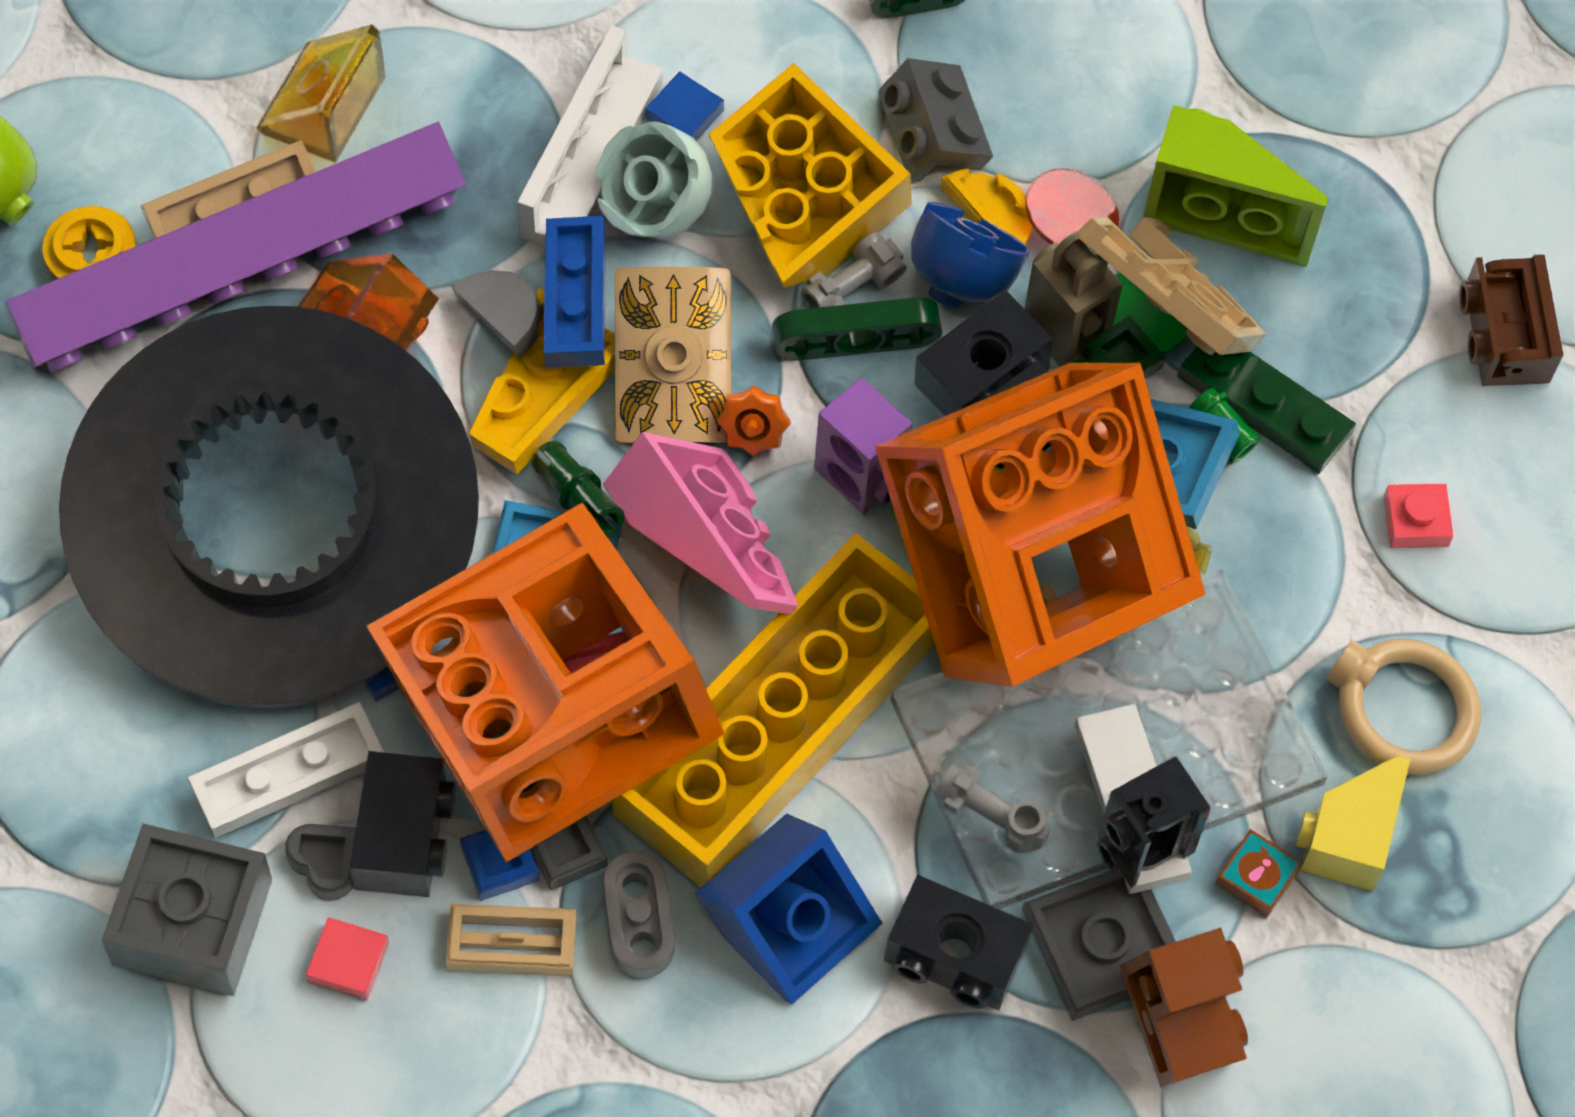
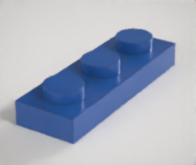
(574, 292)

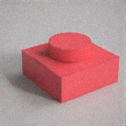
(1418, 515)

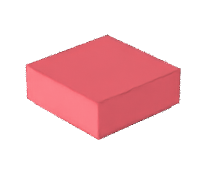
(347, 958)

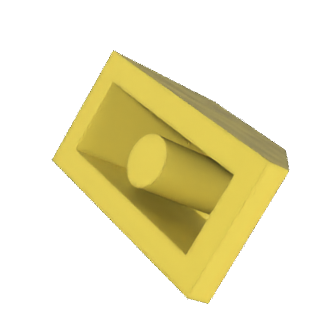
(1354, 826)

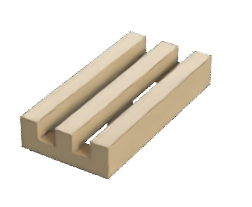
(511, 962)

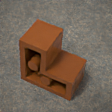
(1184, 1005)

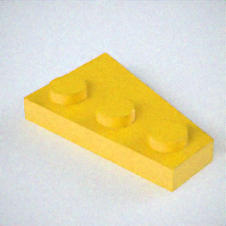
(534, 401)

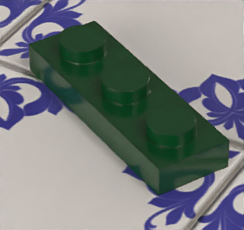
(1272, 404)

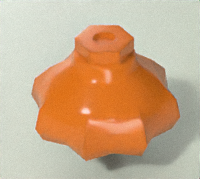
(753, 420)

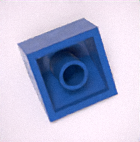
(790, 906)

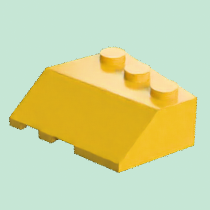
(808, 176)

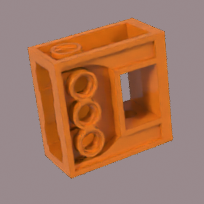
(977, 528)
(575, 732)

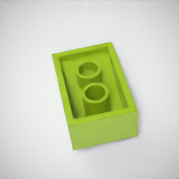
(1232, 189)

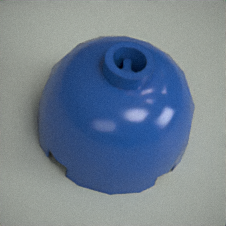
(964, 257)

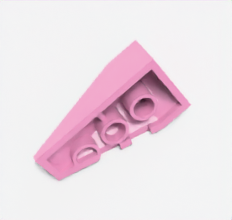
(700, 511)

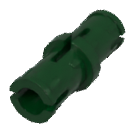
(576, 485)

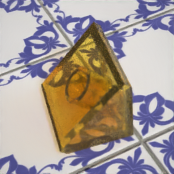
(327, 92)

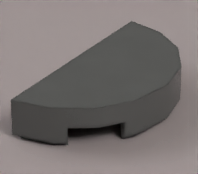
(504, 305)

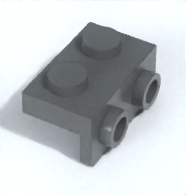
(933, 118)

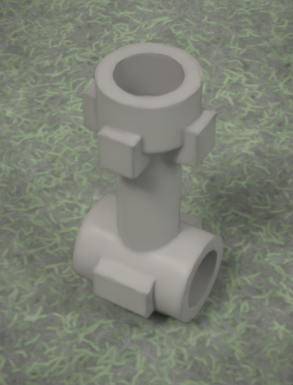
(875, 259)
(1022, 821)

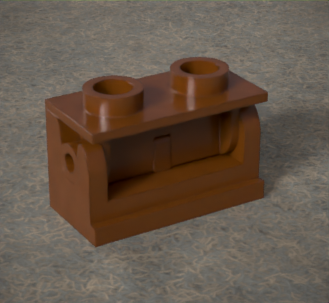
(1511, 321)

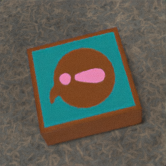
(1258, 873)

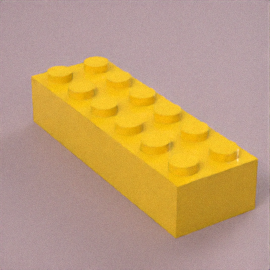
(785, 710)

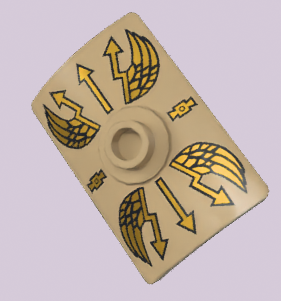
(672, 352)

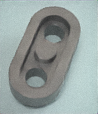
(639, 917)

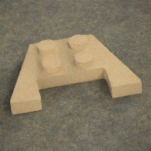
(1174, 285)

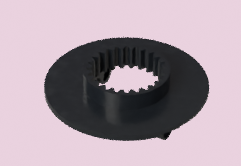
(248, 639)

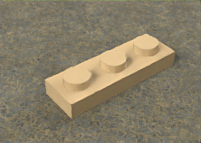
(227, 189)

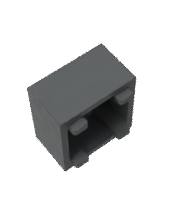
(187, 909)

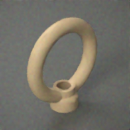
(1356, 669)

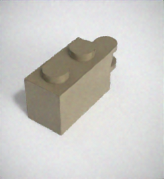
(1072, 296)

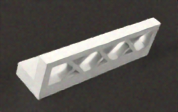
(606, 101)

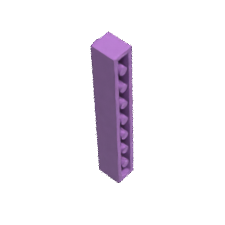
(233, 245)

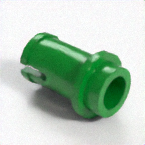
(1216, 404)

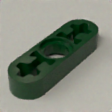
(856, 329)

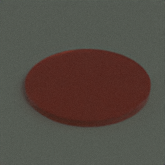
(1064, 201)

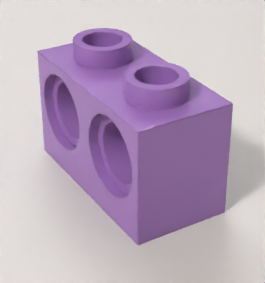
(847, 443)

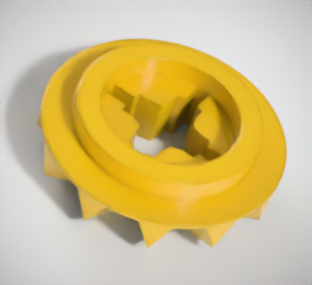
(70, 233)

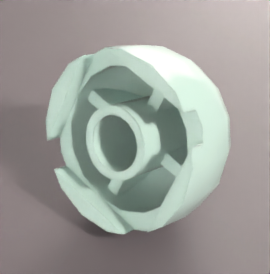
(653, 180)

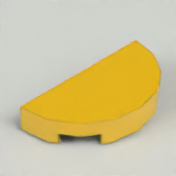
(990, 199)

